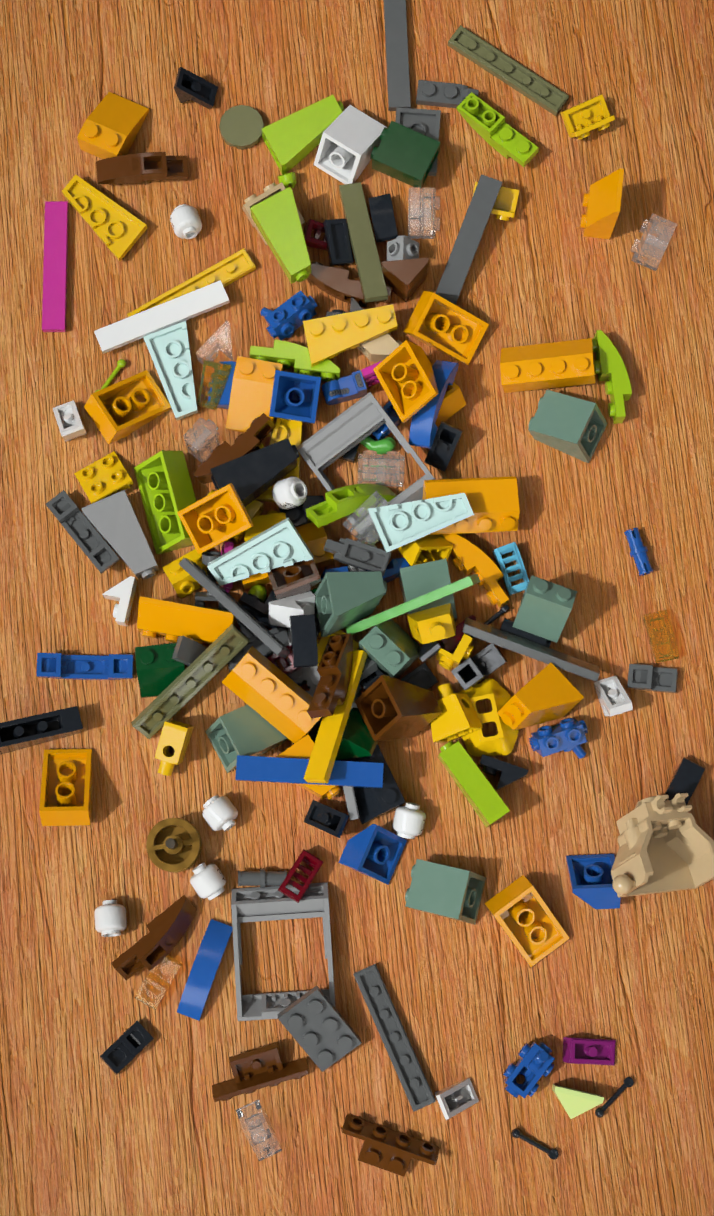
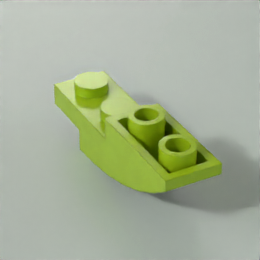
(496, 131)
(298, 356)
(611, 367)
(344, 502)

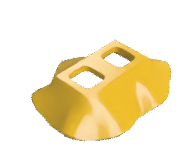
(505, 739)

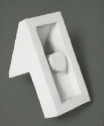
(69, 421)
(124, 593)
(282, 609)
(612, 696)

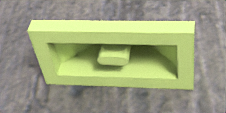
(576, 1101)

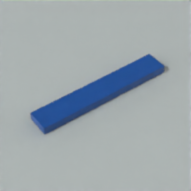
(293, 771)

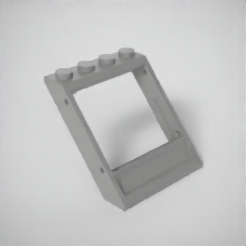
(347, 432)
(268, 905)

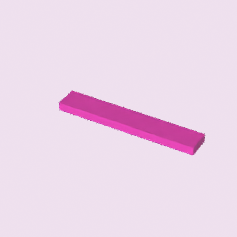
(55, 266)

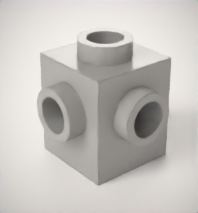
(402, 248)

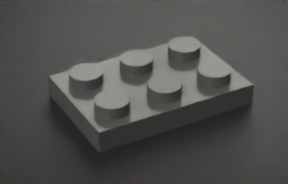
(422, 121)
(319, 1028)

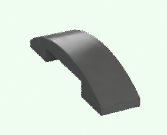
(82, 532)

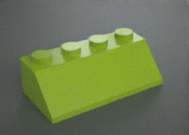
(164, 492)

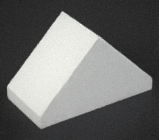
(456, 1098)

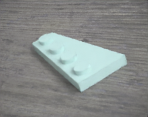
(173, 363)
(413, 520)
(268, 550)

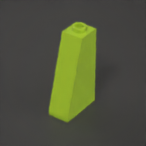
(300, 133)
(282, 230)
(472, 783)

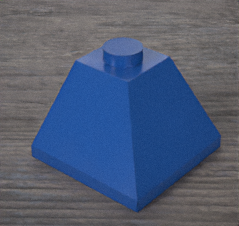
(294, 396)
(374, 853)
(593, 880)

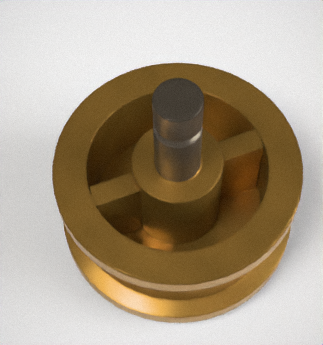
(173, 845)

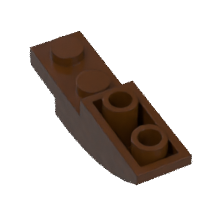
(140, 167)
(336, 283)
(244, 444)
(335, 676)
(163, 936)

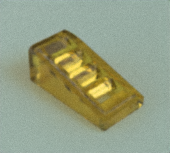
(212, 371)

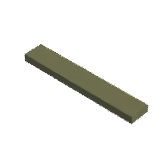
(508, 70)
(363, 242)
(190, 681)

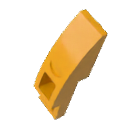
(470, 558)

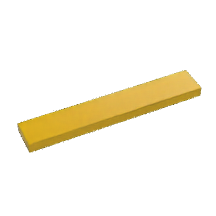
(226, 270)
(332, 729)

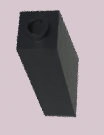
(257, 470)

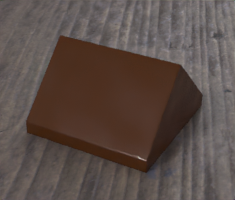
(405, 275)
(294, 579)

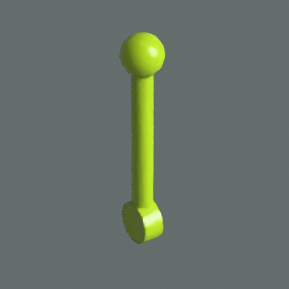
(120, 364)

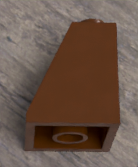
(396, 709)

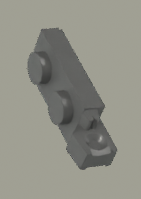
(442, 93)
(358, 554)

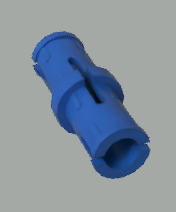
(638, 551)

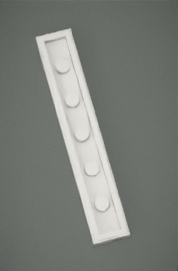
(161, 316)

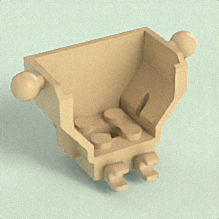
(661, 849)

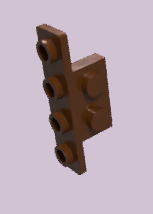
(258, 1070)
(387, 1147)

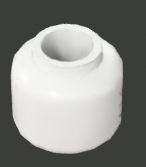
(185, 221)
(289, 493)
(220, 813)
(409, 820)
(207, 881)
(110, 918)

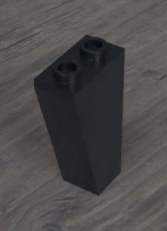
(39, 729)

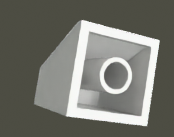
(348, 145)

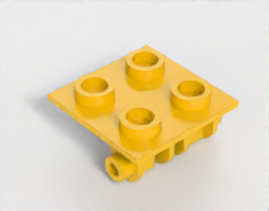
(104, 478)

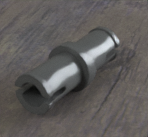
(261, 878)

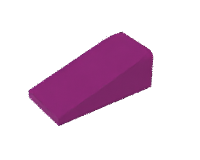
(588, 1051)

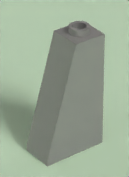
(121, 529)

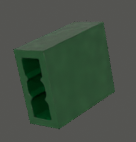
(405, 154)

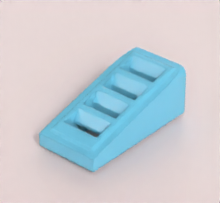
(512, 547)

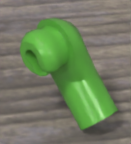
(381, 446)

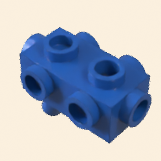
(289, 315)
(563, 736)
(533, 1064)

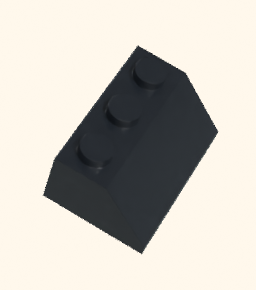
(377, 801)

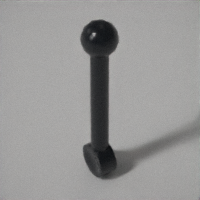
(495, 616)
(627, 1082)
(552, 1153)

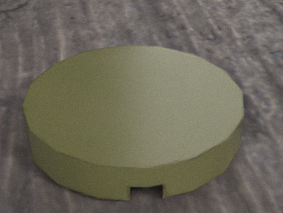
(241, 127)

